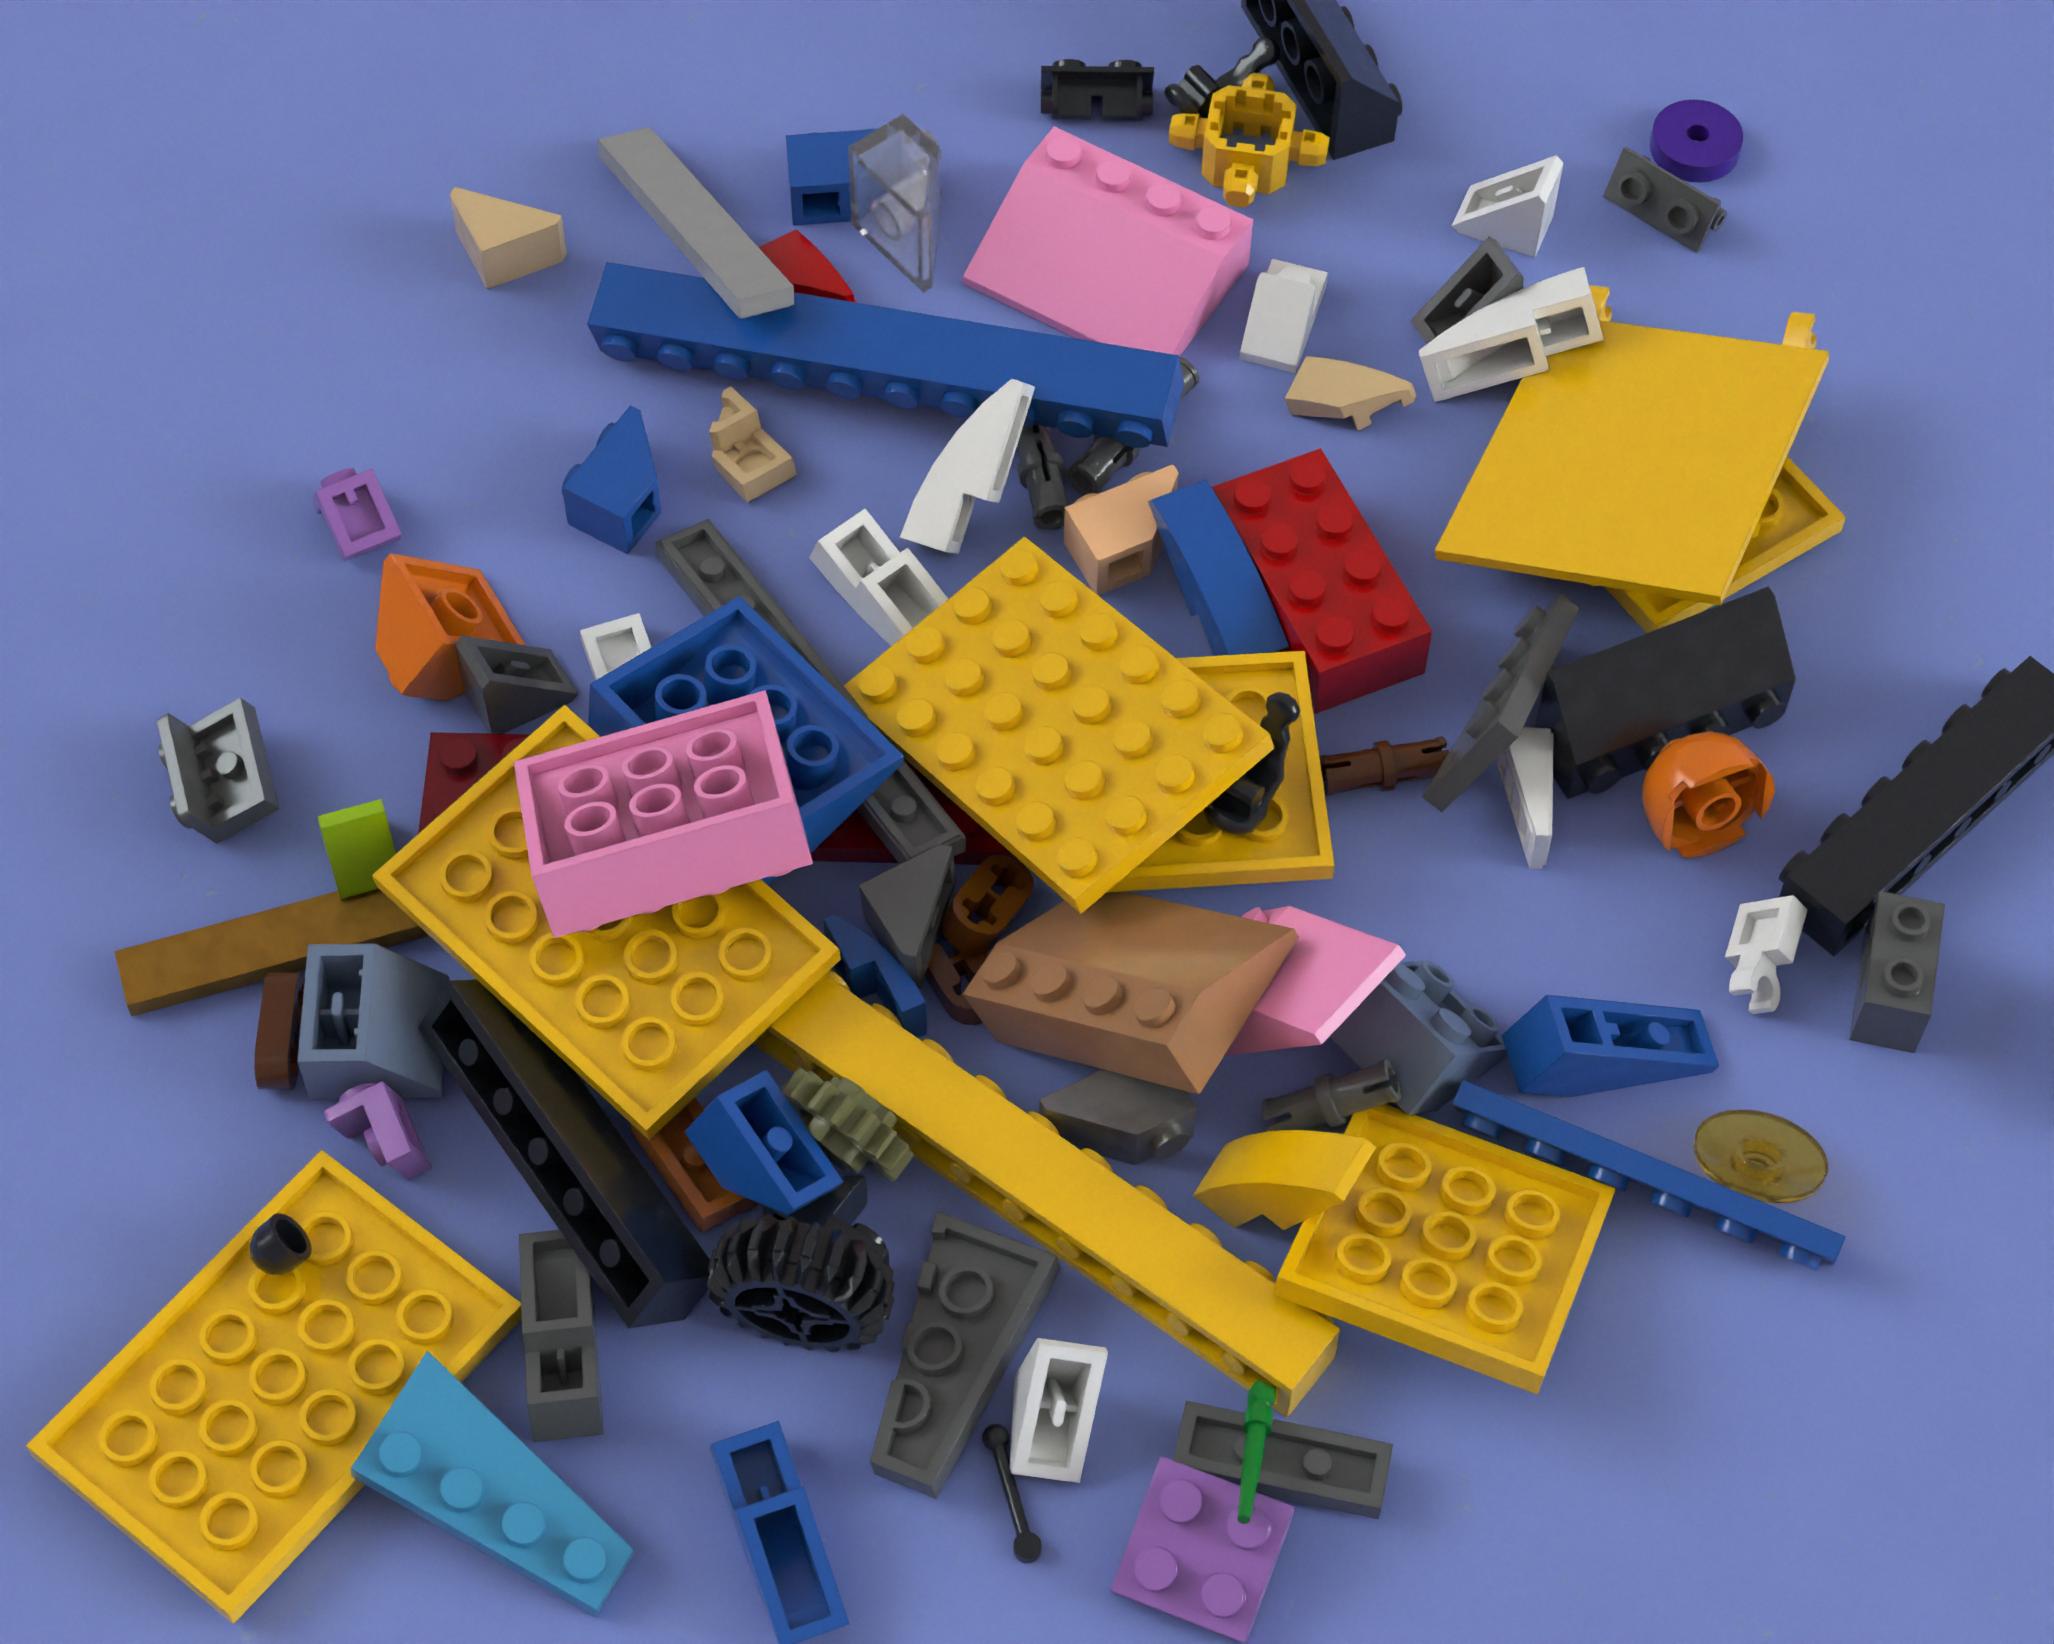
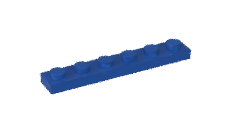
(1672, 1187)

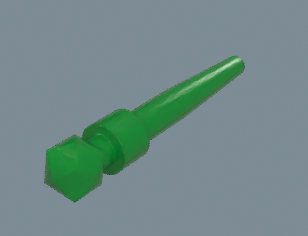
(1257, 1426)

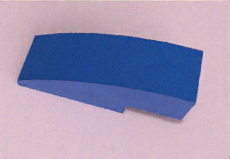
(1216, 572)
(778, 1534)

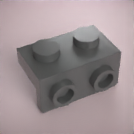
(218, 770)

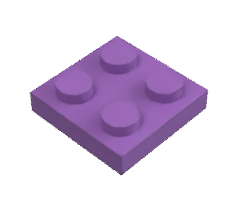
(1194, 1554)

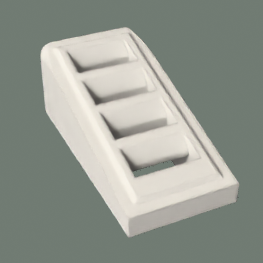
(1528, 783)

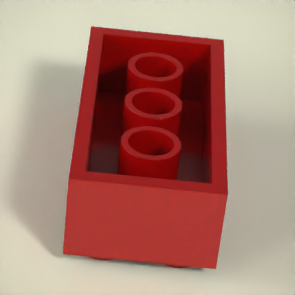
(1327, 579)

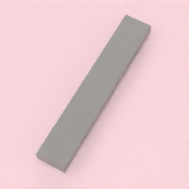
(696, 223)

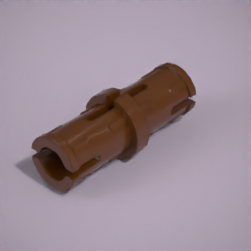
(1382, 765)

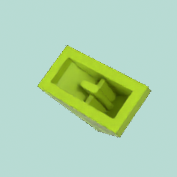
(356, 845)

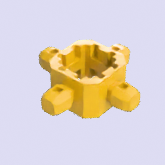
(1243, 169)

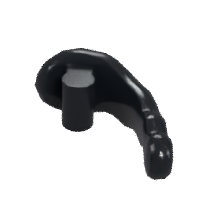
(1196, 88)
(1248, 799)

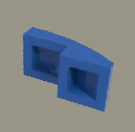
(872, 969)

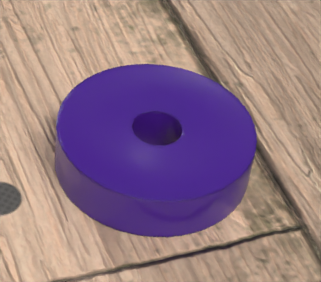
(1700, 120)

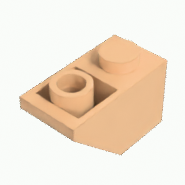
(1115, 531)

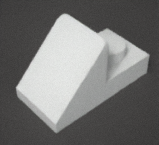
(1282, 315)

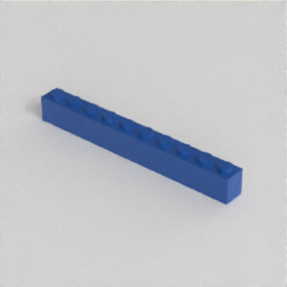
(889, 355)

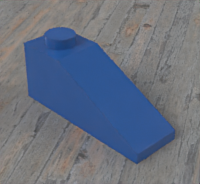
(1605, 1045)

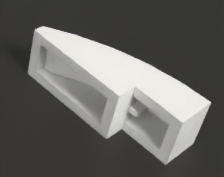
(1512, 336)
(969, 467)
(876, 579)

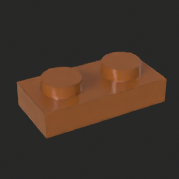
(688, 1173)

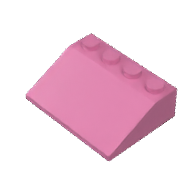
(1109, 249)
(660, 814)

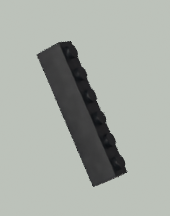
(1926, 807)
(570, 1157)

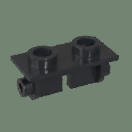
(1117, 85)

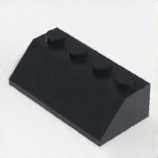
(1330, 72)
(1681, 680)

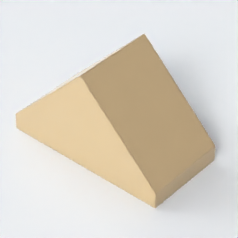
(506, 237)

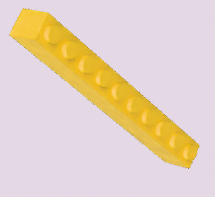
(1061, 1194)

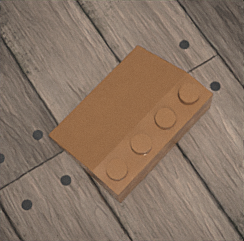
(1130, 986)

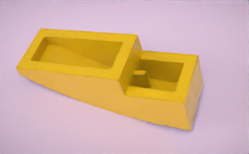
(1282, 1175)

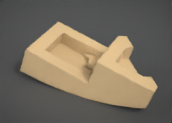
(1344, 389)
(745, 452)

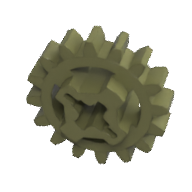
(848, 1124)

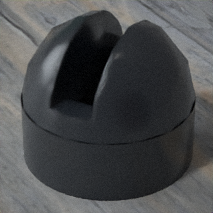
(279, 1245)

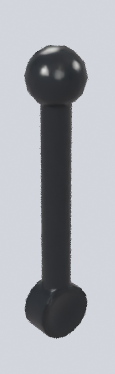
(1027, 1544)

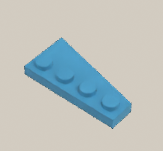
(482, 1484)

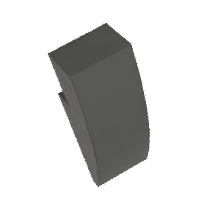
(559, 1339)

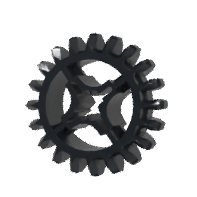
(801, 1283)

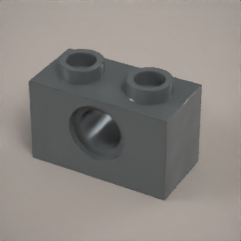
(1897, 972)

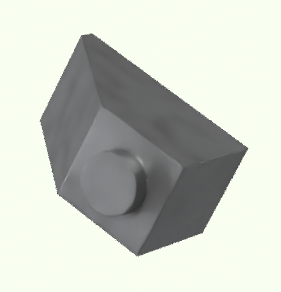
(1122, 1116)

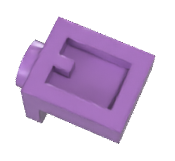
(356, 512)
(385, 1125)

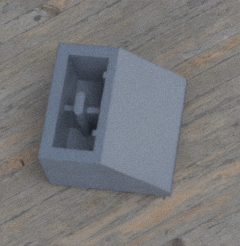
(365, 1020)
(1423, 1033)

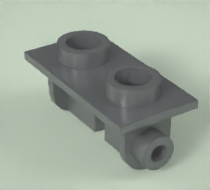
(1663, 200)

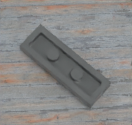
(1297, 1460)

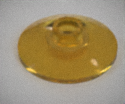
(1760, 1156)

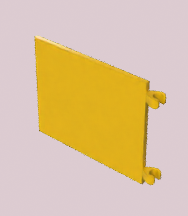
(1638, 459)

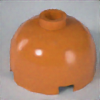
(1704, 792)

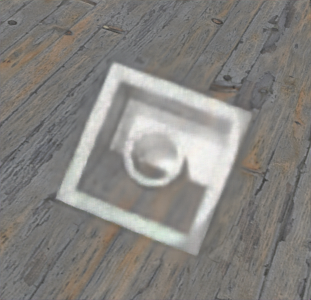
(898, 196)

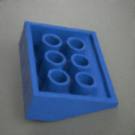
(733, 653)

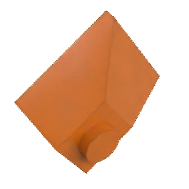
(423, 616)

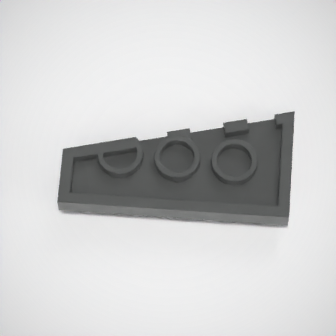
(1505, 700)
(963, 1333)

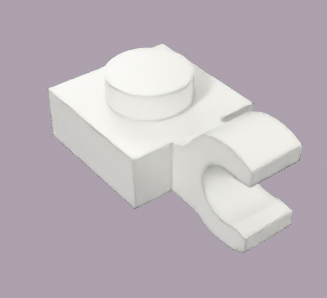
(1761, 939)

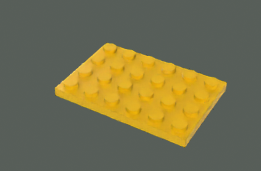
(1057, 723)
(637, 1003)
(254, 1392)

